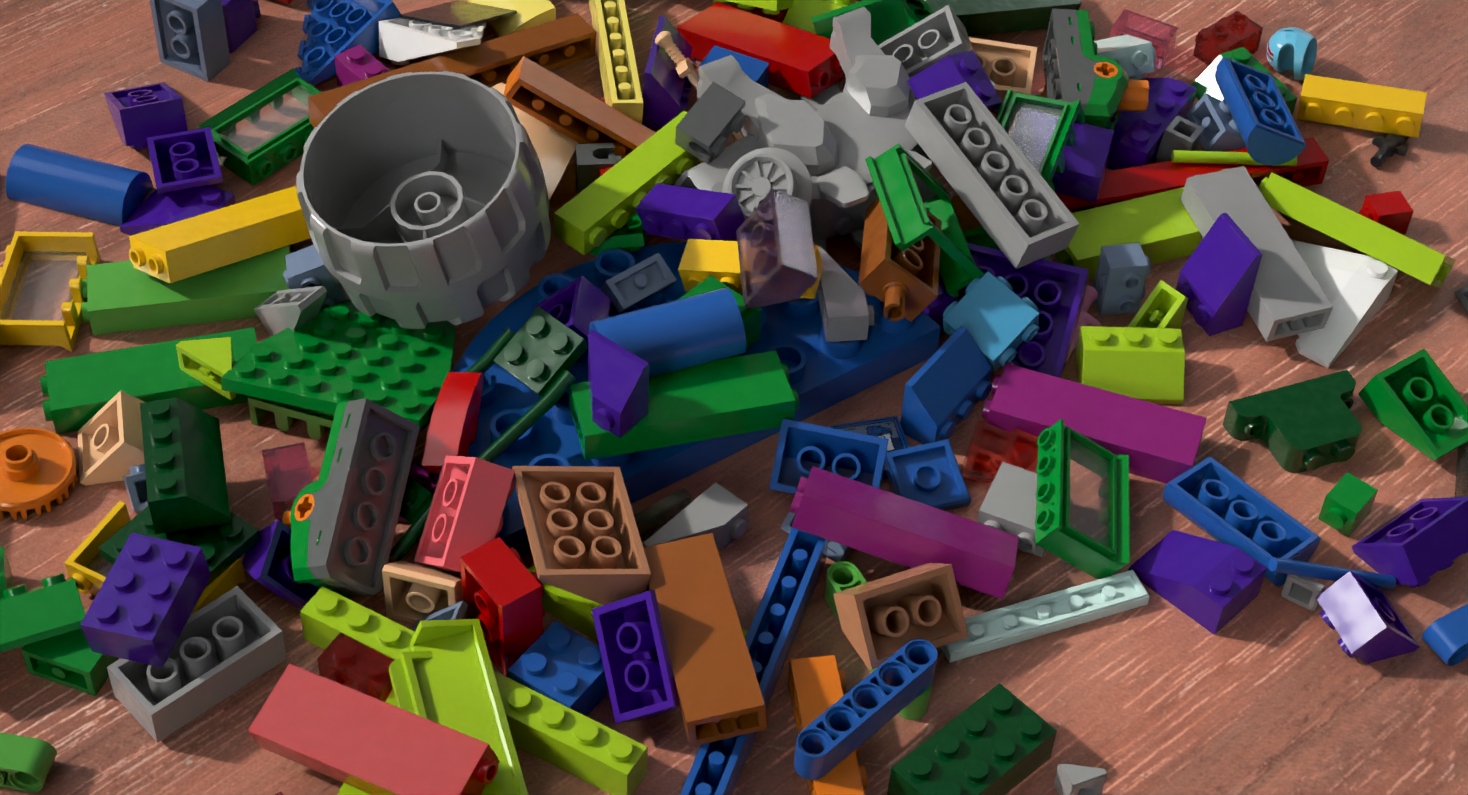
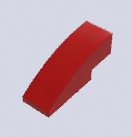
(453, 419)

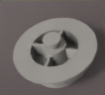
(765, 169)

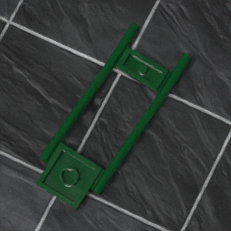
(538, 359)

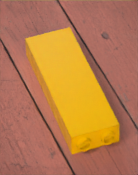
(220, 237)

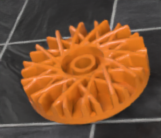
(34, 470)

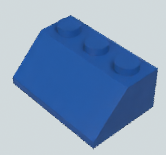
(945, 389)
(830, 449)

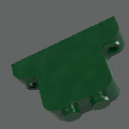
(1300, 422)

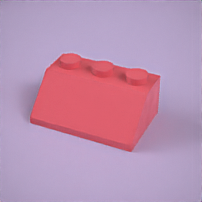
(464, 511)

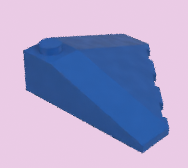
(335, 29)

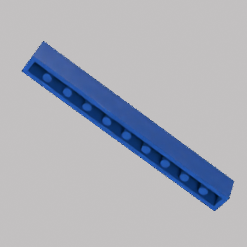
(768, 643)

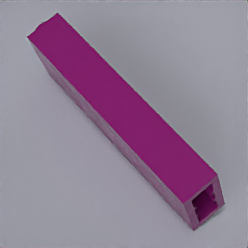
(1155, 437)
(904, 530)

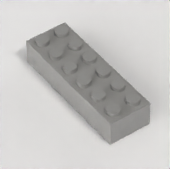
(991, 175)

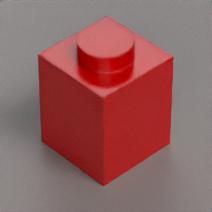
(1389, 210)

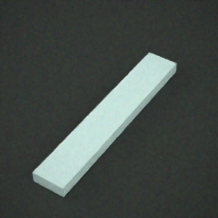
(1048, 614)

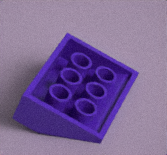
(1140, 133)

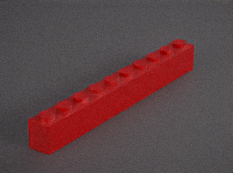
(1165, 176)

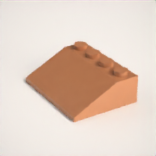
(582, 531)

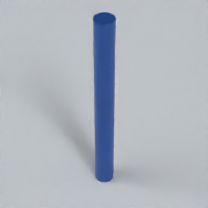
(1327, 572)

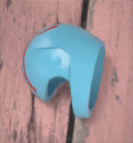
(1293, 50)

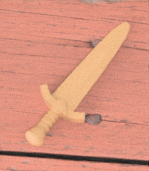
(685, 66)

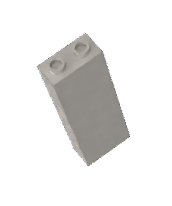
(1285, 292)

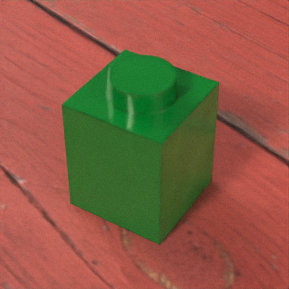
(1347, 504)

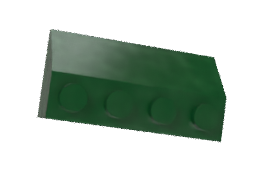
(183, 466)

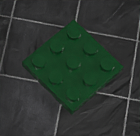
(220, 543)

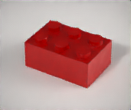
(504, 601)

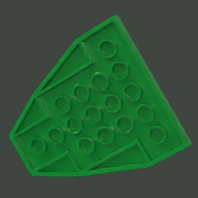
(349, 359)

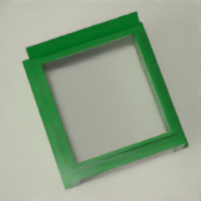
(909, 219)

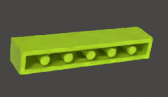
(615, 195)

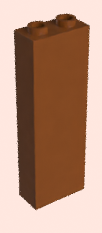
(705, 641)

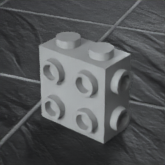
(1012, 506)

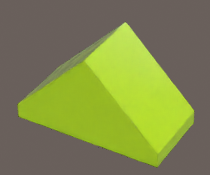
(1162, 309)
(207, 361)

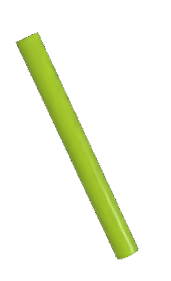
(1218, 157)

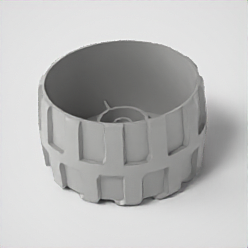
(425, 198)

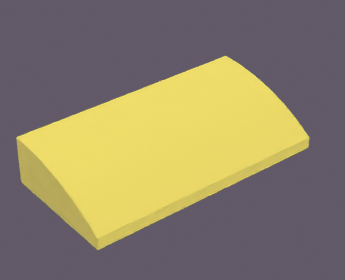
(529, 14)

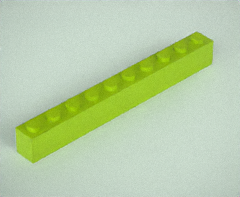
(535, 721)

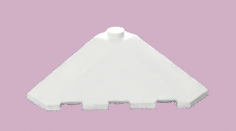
(411, 39)
(1357, 290)

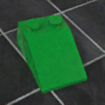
(1419, 405)

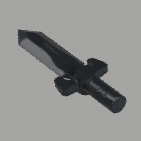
(1388, 148)

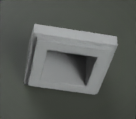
(1302, 591)
(1079, 780)

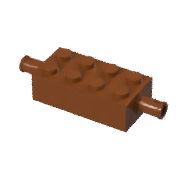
(900, 279)

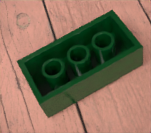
(978, 752)

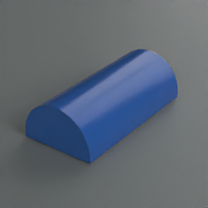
(1259, 113)
(75, 184)
(679, 331)
(1239, 516)

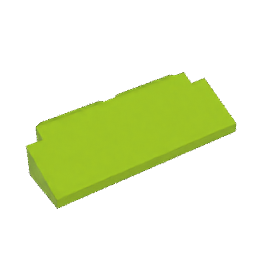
(455, 685)

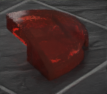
(992, 446)

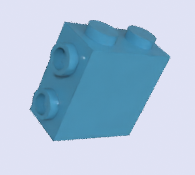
(993, 318)

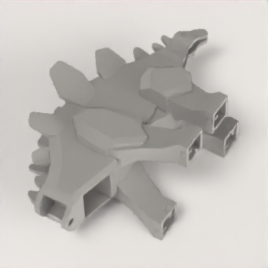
(826, 132)

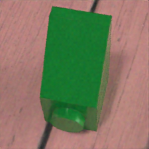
(68, 662)

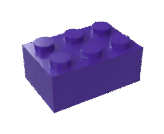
(146, 599)

